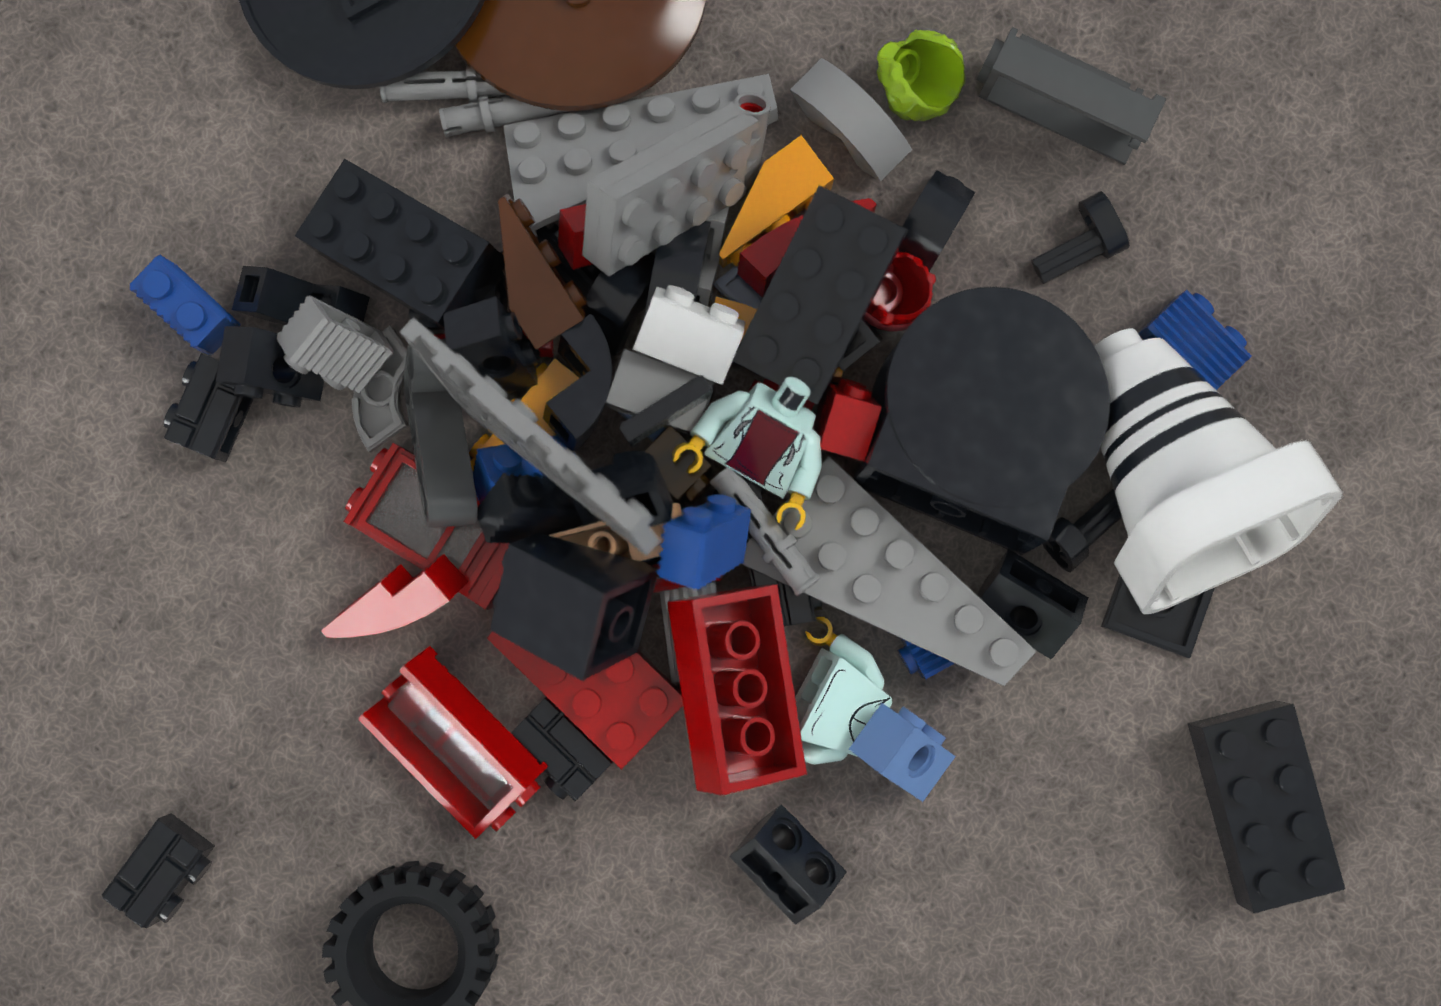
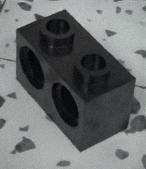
(788, 864)

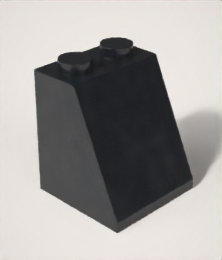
(572, 603)

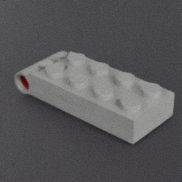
(674, 184)

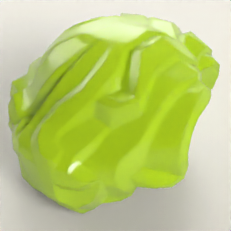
(921, 74)

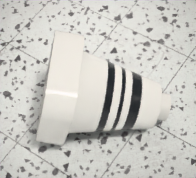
(1197, 479)

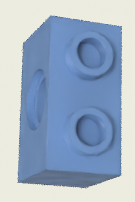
(903, 750)

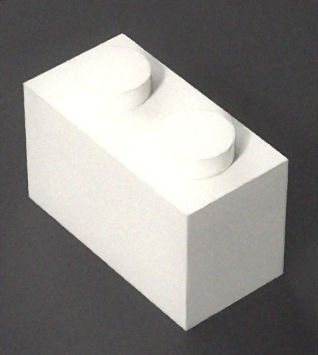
(690, 333)

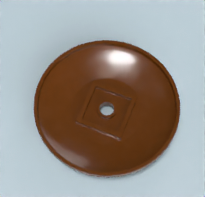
(579, 50)

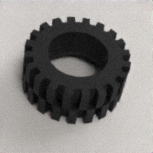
(354, 926)

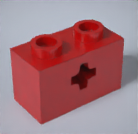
(847, 419)

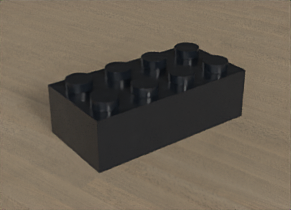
(399, 245)
(820, 293)
(1266, 806)

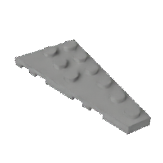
(561, 152)
(516, 428)
(892, 580)

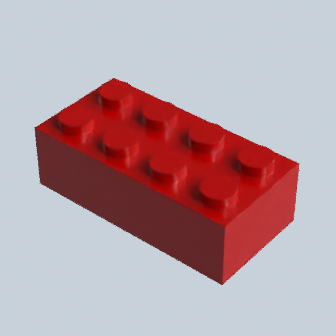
(737, 689)
(613, 708)

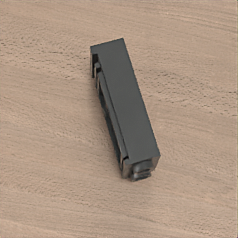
(1068, 96)

